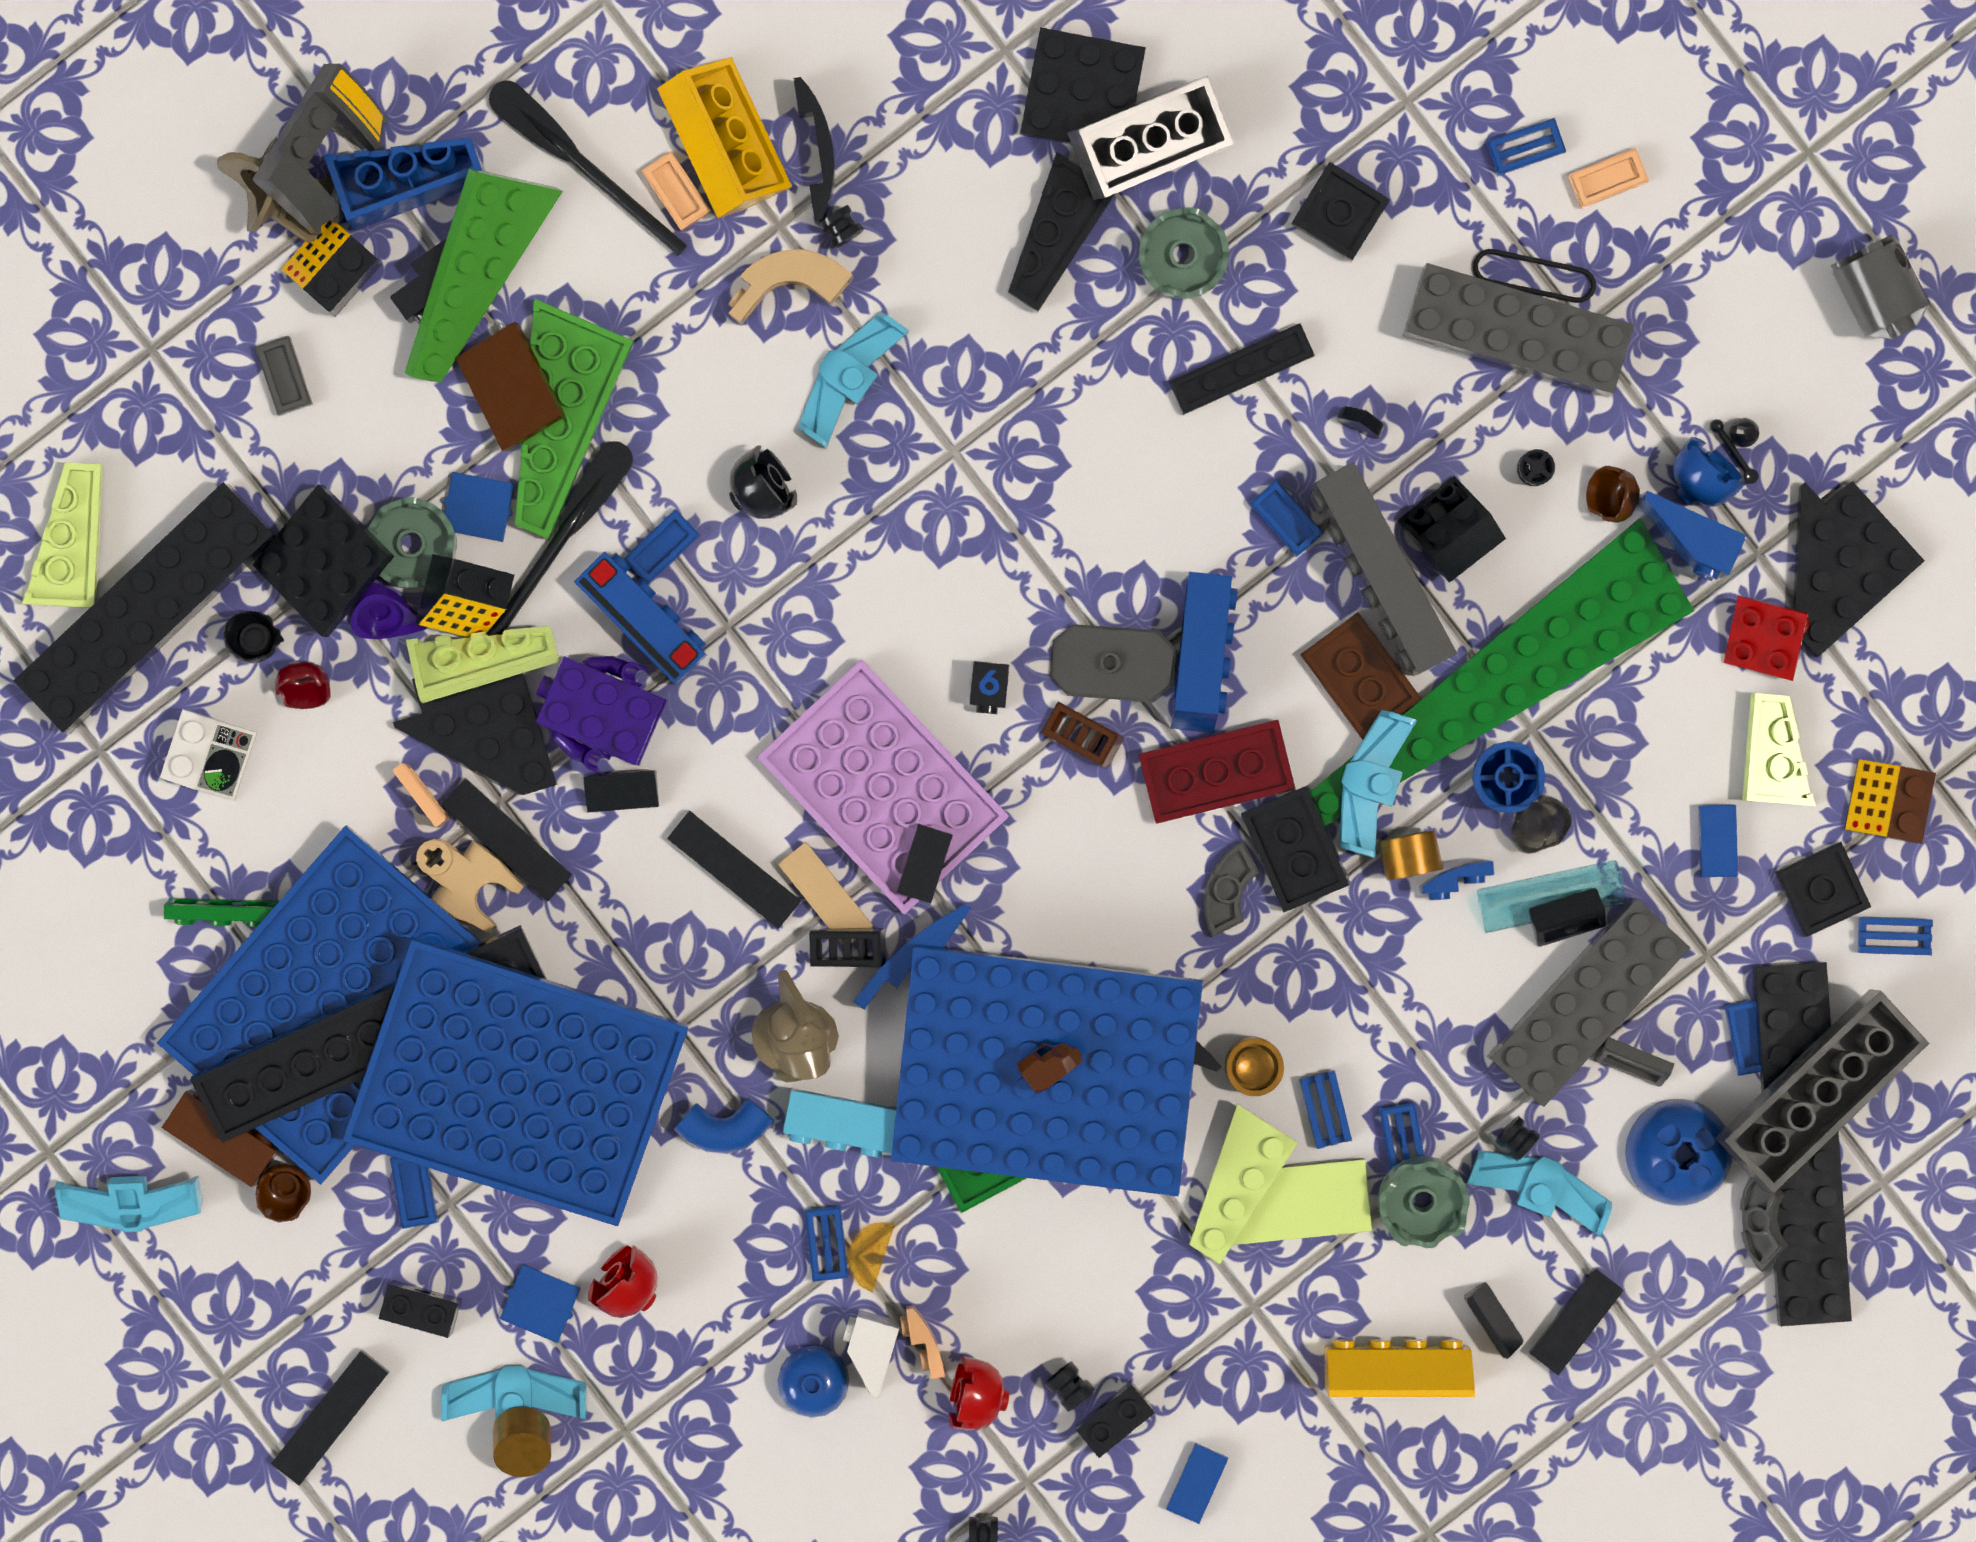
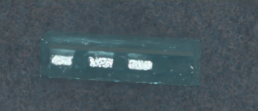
(1509, 903)

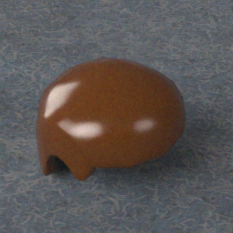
(1612, 494)
(283, 1192)

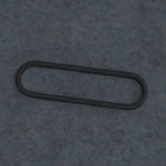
(1542, 262)

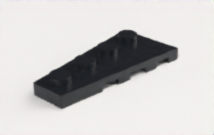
(1056, 233)

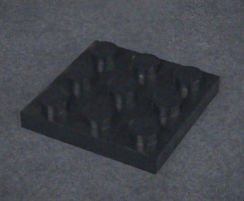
(1078, 82)
(323, 560)

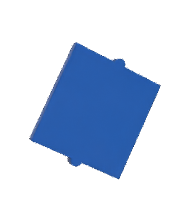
(479, 506)
(540, 1303)

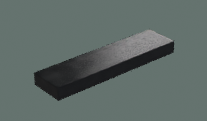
(1241, 369)
(507, 839)
(734, 869)
(330, 1417)

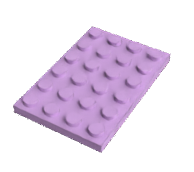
(876, 775)

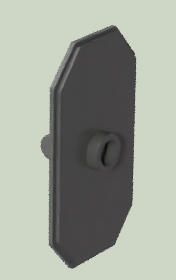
(1113, 663)

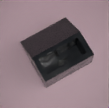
(1452, 529)

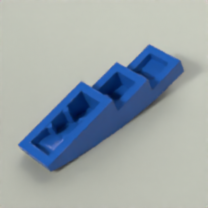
(899, 965)

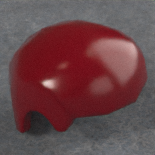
(303, 685)

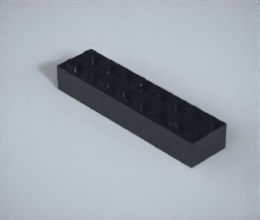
(145, 608)

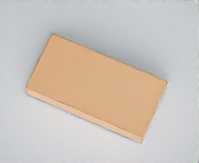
(1608, 178)
(676, 191)
(421, 794)

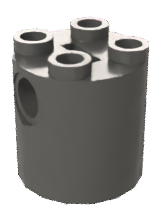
(1882, 289)

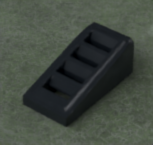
(847, 934)

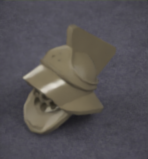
(260, 205)
(794, 1035)

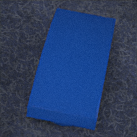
(1447, 881)

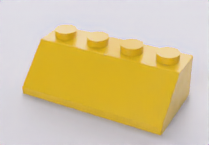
(724, 136)
(1399, 1370)

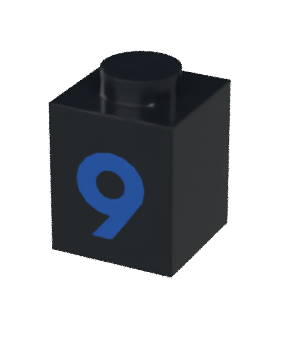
(989, 687)

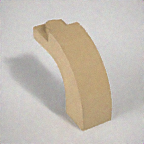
(789, 267)

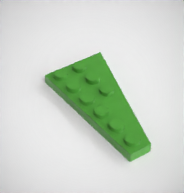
(484, 243)
(582, 371)

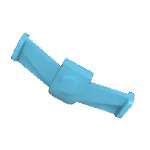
(847, 374)
(1371, 781)
(1541, 1187)
(129, 1203)
(511, 1389)

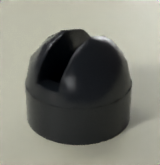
(1744, 440)

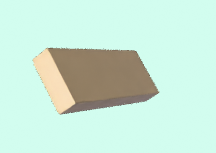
(823, 890)

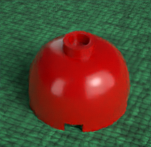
(626, 1284)
(977, 1395)

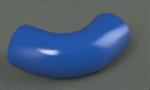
(727, 1133)

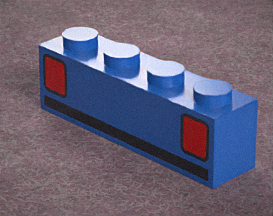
(641, 618)

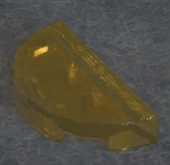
(868, 1252)

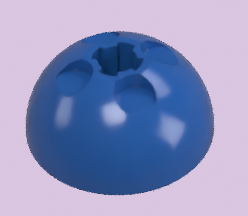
(1659, 1149)

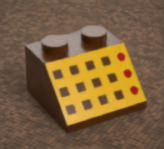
(1890, 801)

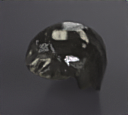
(1541, 824)

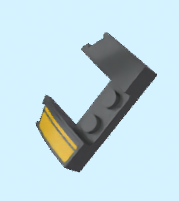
(283, 176)

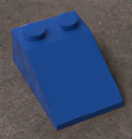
(1696, 539)

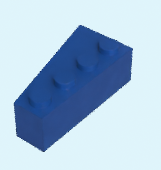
(399, 178)
(1202, 652)

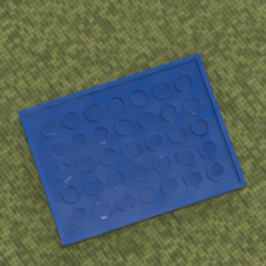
(316, 951)
(515, 1082)
(1101, 1125)

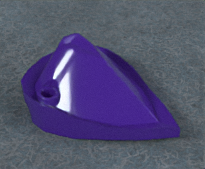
(382, 615)

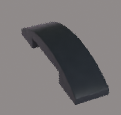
(808, 107)

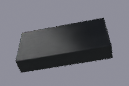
(924, 863)

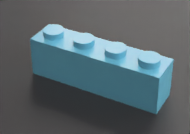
(840, 1122)

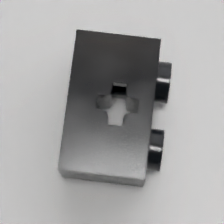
(420, 1308)
(1114, 1419)

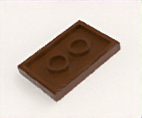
(510, 387)
(1359, 674)

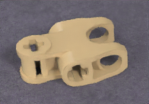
(463, 877)

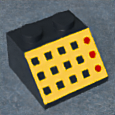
(332, 267)
(463, 596)

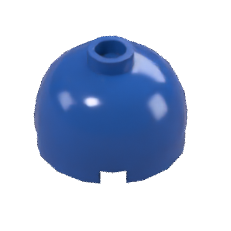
(1705, 475)
(1508, 777)
(813, 1381)

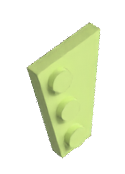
(1773, 754)

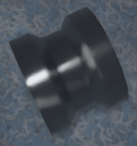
(841, 227)
(1540, 463)
(1517, 1138)
(983, 1530)

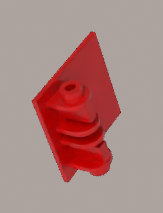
(1766, 637)

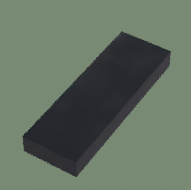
(1576, 1321)

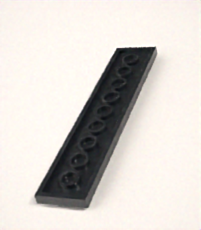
(320, 1053)
(1814, 1266)

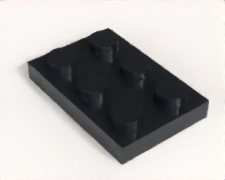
(1295, 848)

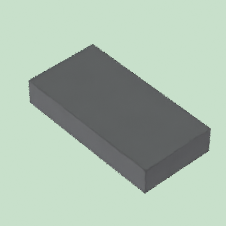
(284, 375)
(1634, 1062)

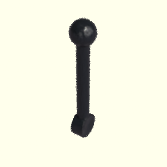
(1750, 475)

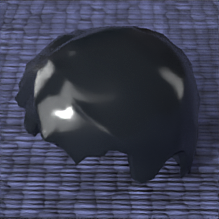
(251, 637)

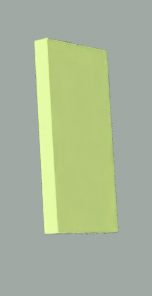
(1312, 1203)

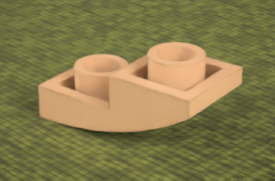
(918, 1330)

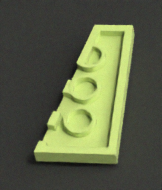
(70, 545)
(465, 663)
(1244, 1172)

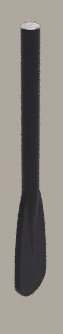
(535, 123)
(591, 493)

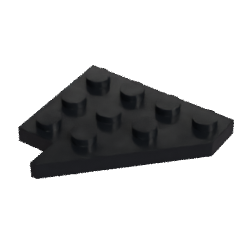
(1844, 562)
(488, 731)

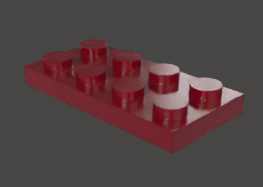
(1216, 771)

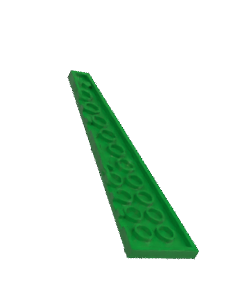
(1575, 628)

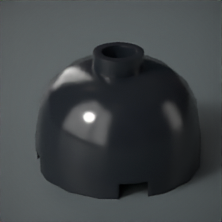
(760, 485)

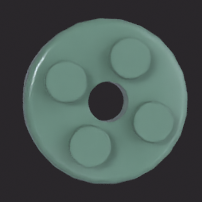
(1190, 228)
(407, 517)
(1427, 1224)

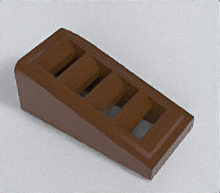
(1110, 748)

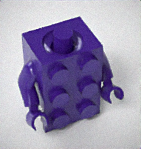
(599, 710)

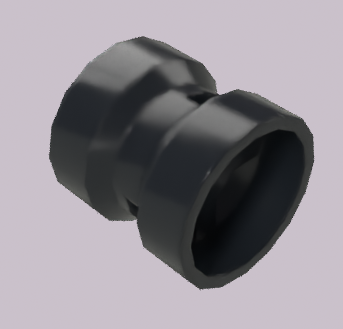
(1069, 1386)

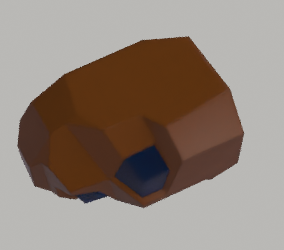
(1049, 1064)

